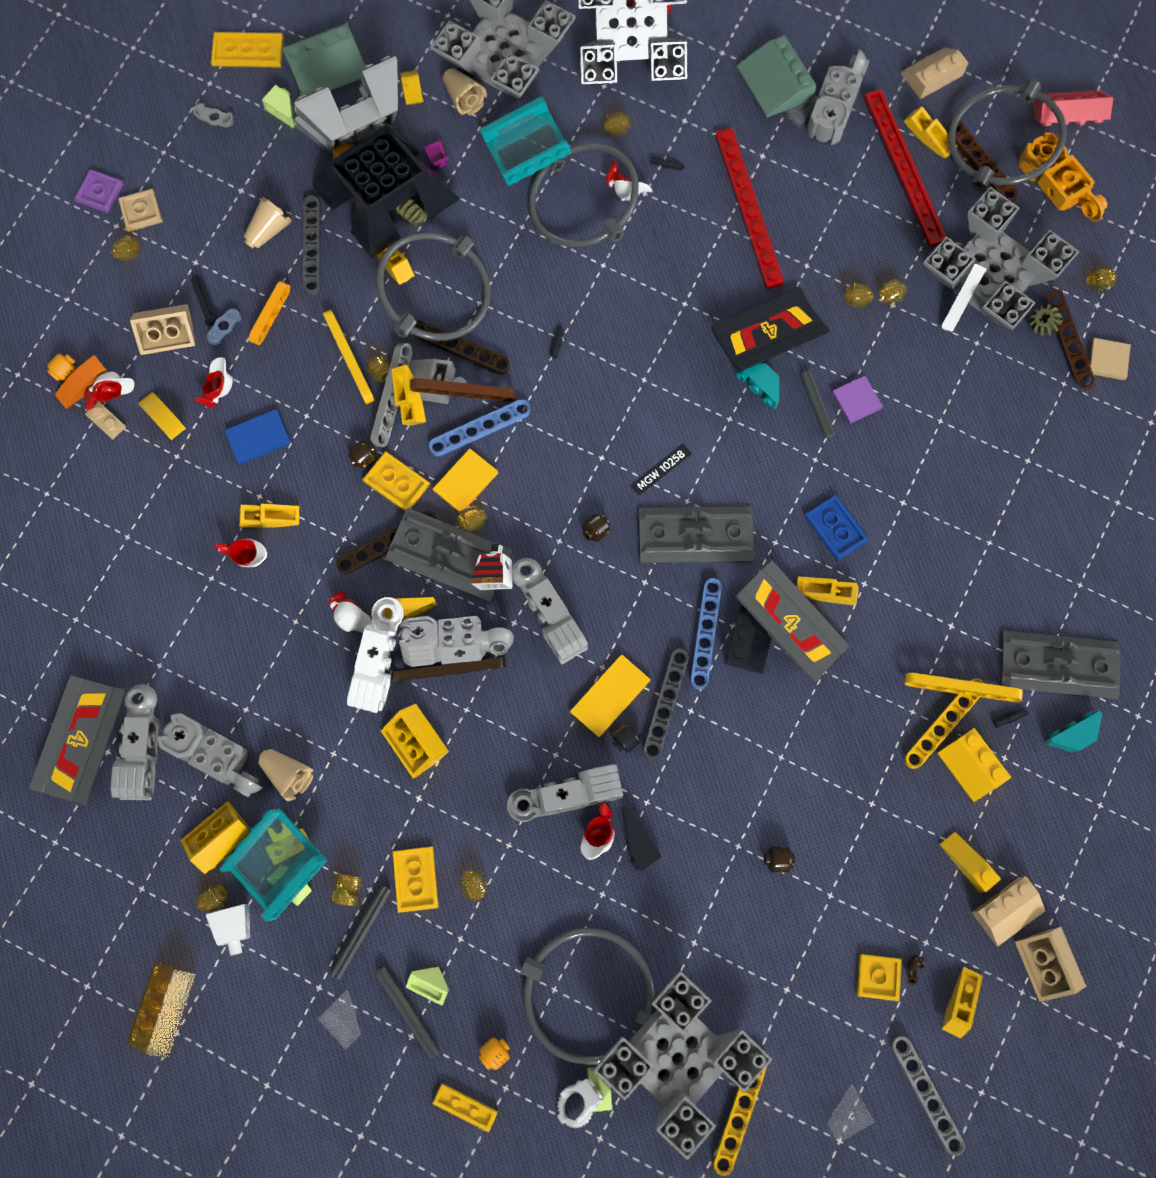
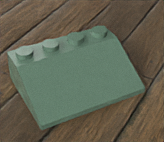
(325, 61)
(777, 77)

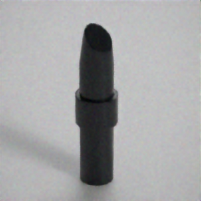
(667, 163)
(557, 341)
(1010, 718)

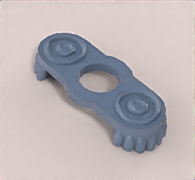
(215, 335)

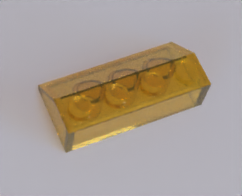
(161, 1010)

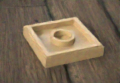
(140, 210)
(1109, 358)

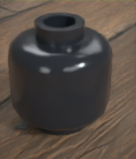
(626, 738)

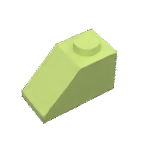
(280, 105)

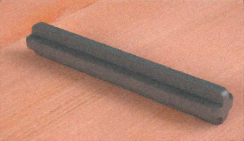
(818, 404)

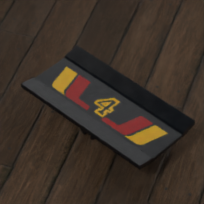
(768, 330)

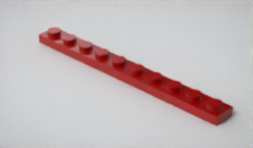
(905, 168)
(749, 208)

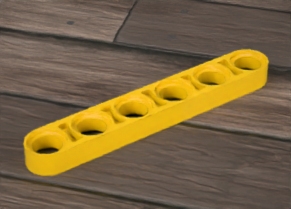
(348, 356)
(963, 687)
(945, 724)
(737, 1134)

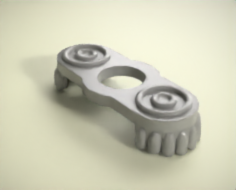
(203, 113)

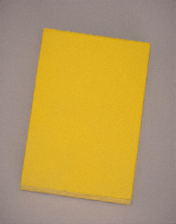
(465, 480)
(396, 481)
(415, 879)

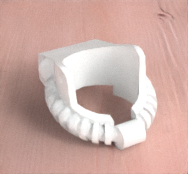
(591, 1098)

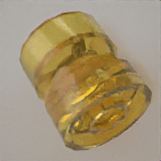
(346, 890)

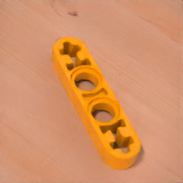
(269, 313)

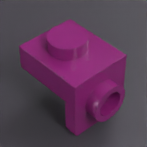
(436, 155)

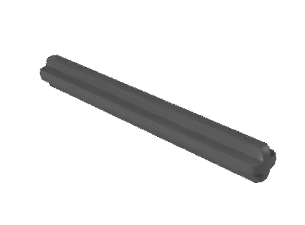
(360, 932)
(407, 1012)

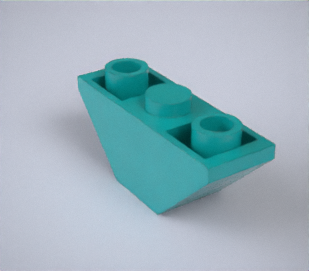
(762, 381)
(1077, 735)

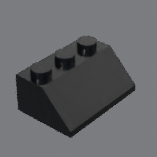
(748, 643)

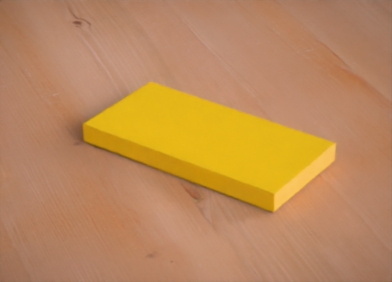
(247, 49)
(610, 696)

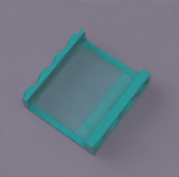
(525, 141)
(274, 862)

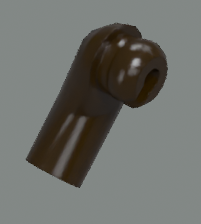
(912, 968)

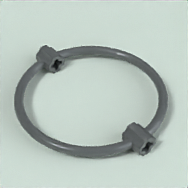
(1028, 94)
(610, 227)
(406, 323)
(534, 969)

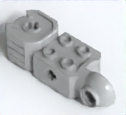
(837, 100)
(558, 625)
(450, 640)
(208, 752)
(136, 773)
(592, 788)

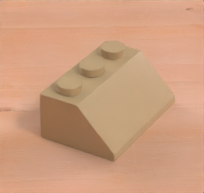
(935, 71)
(163, 329)
(1009, 910)
(1050, 964)

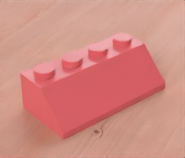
(1076, 107)

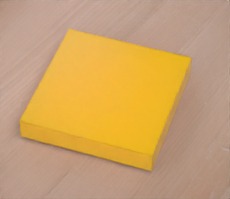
(879, 977)

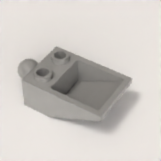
(434, 370)

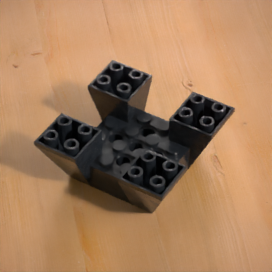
(378, 178)

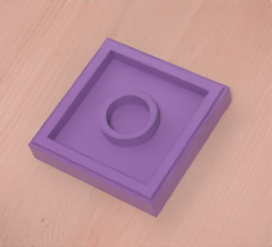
(99, 191)
(857, 399)

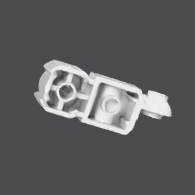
(369, 682)

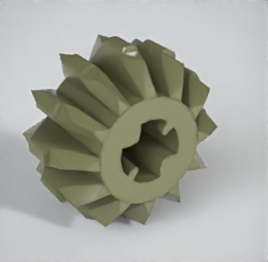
(411, 213)
(1038, 320)

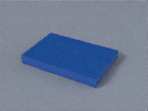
(257, 436)
(836, 527)

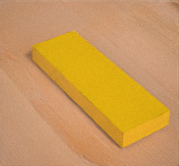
(465, 1107)

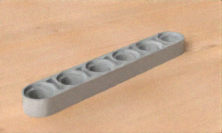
(388, 393)
(924, 1096)

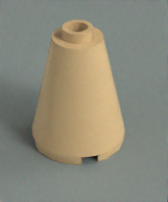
(464, 92)
(265, 224)
(285, 773)

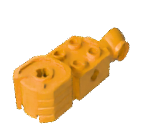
(1065, 181)

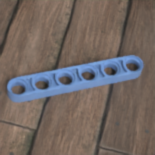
(478, 425)
(706, 633)

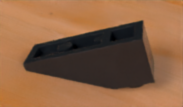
(640, 846)

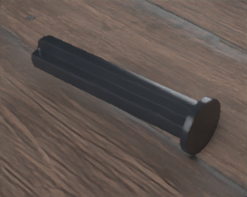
(204, 300)

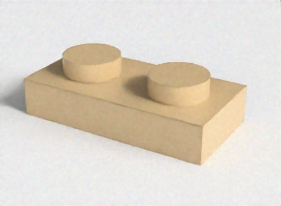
(105, 420)

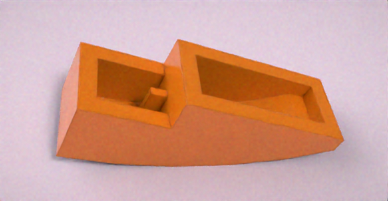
(81, 379)

